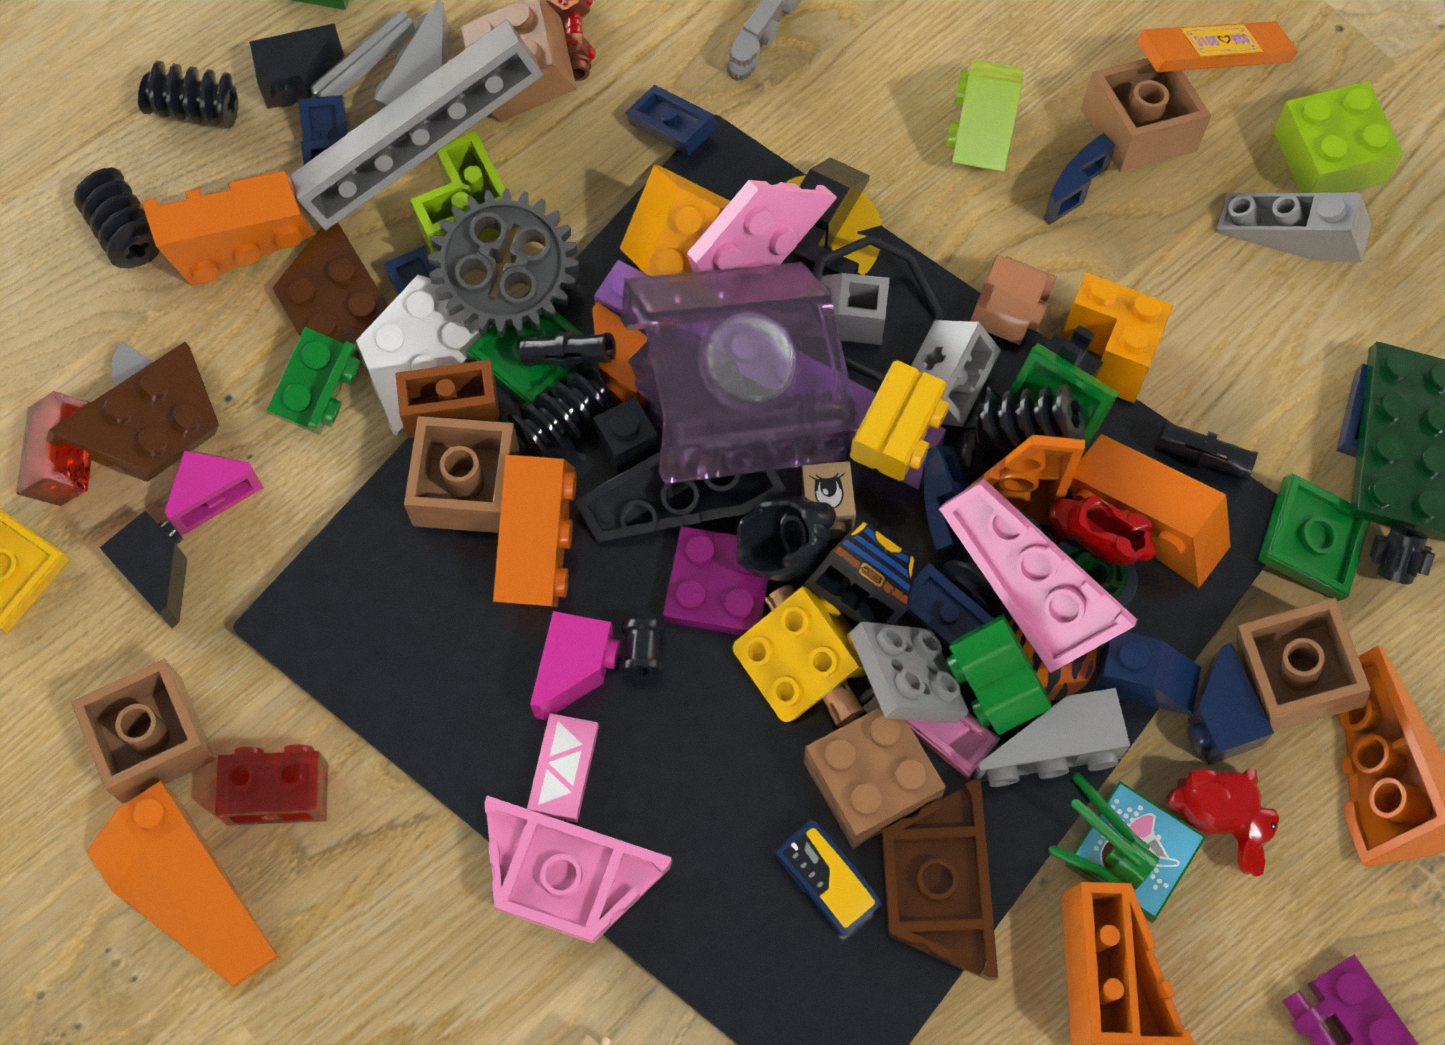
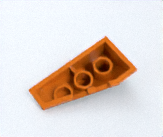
(1036, 474)
(1392, 772)
(173, 879)

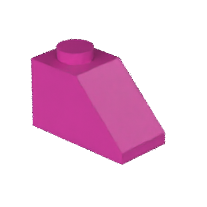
(572, 662)

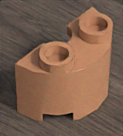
(1012, 298)

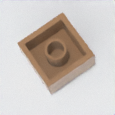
(545, 37)
(1145, 113)
(458, 473)
(1303, 664)
(142, 731)
(872, 774)

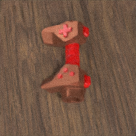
(579, 48)

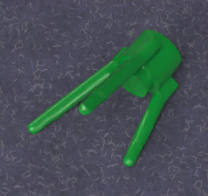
(1130, 855)

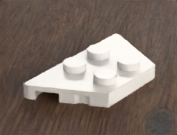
(412, 336)

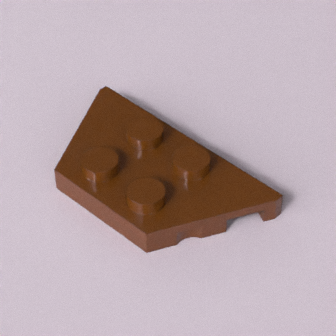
(330, 289)
(144, 419)
(942, 882)

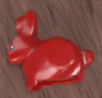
(1102, 529)
(1227, 805)

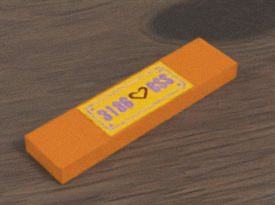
(1216, 46)

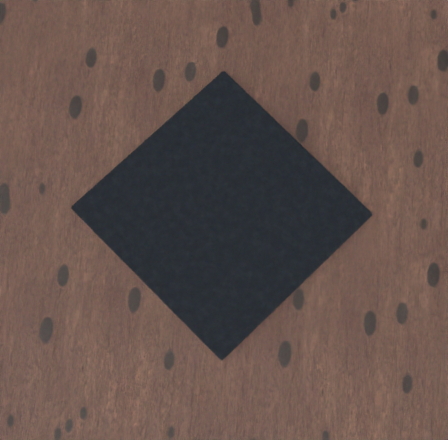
(695, 764)

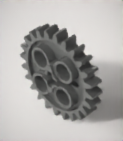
(464, 252)

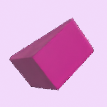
(206, 488)

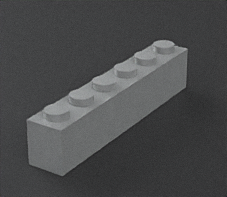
(416, 125)

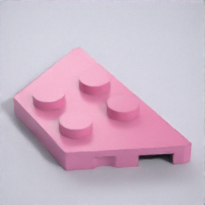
(759, 226)
(564, 872)

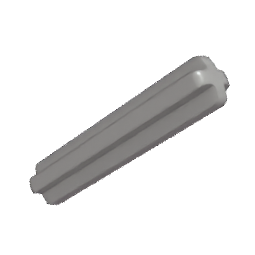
(364, 56)

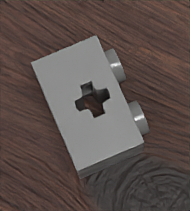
(963, 358)

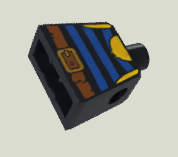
(866, 575)

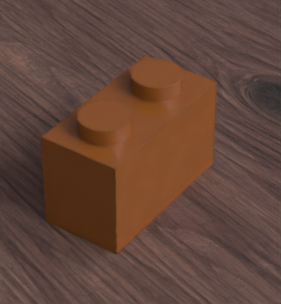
(448, 392)

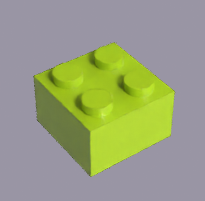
(1337, 140)

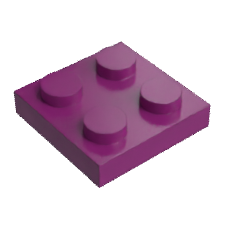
(710, 587)

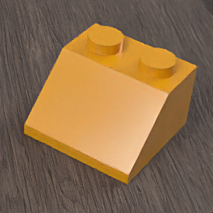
(669, 223)

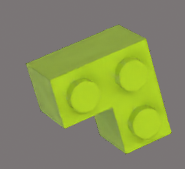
(988, 114)
(466, 173)

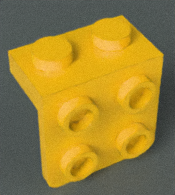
(799, 653)

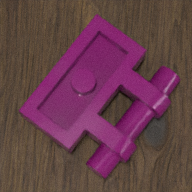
(1354, 1006)

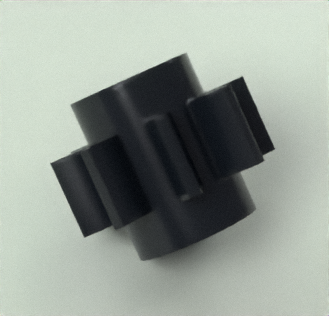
(1402, 555)

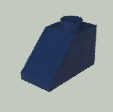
(1148, 673)
(1227, 711)

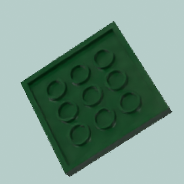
(1402, 442)

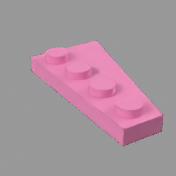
(1039, 584)

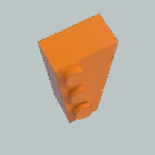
(228, 227)
(1185, 514)
(534, 530)
(1113, 971)

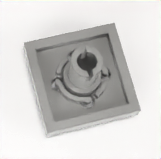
(907, 674)

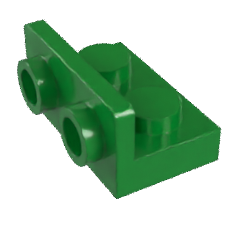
(313, 381)

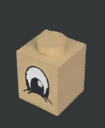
(834, 486)

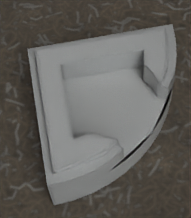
(126, 363)

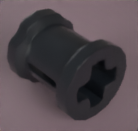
(642, 648)

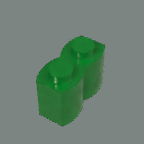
(999, 675)

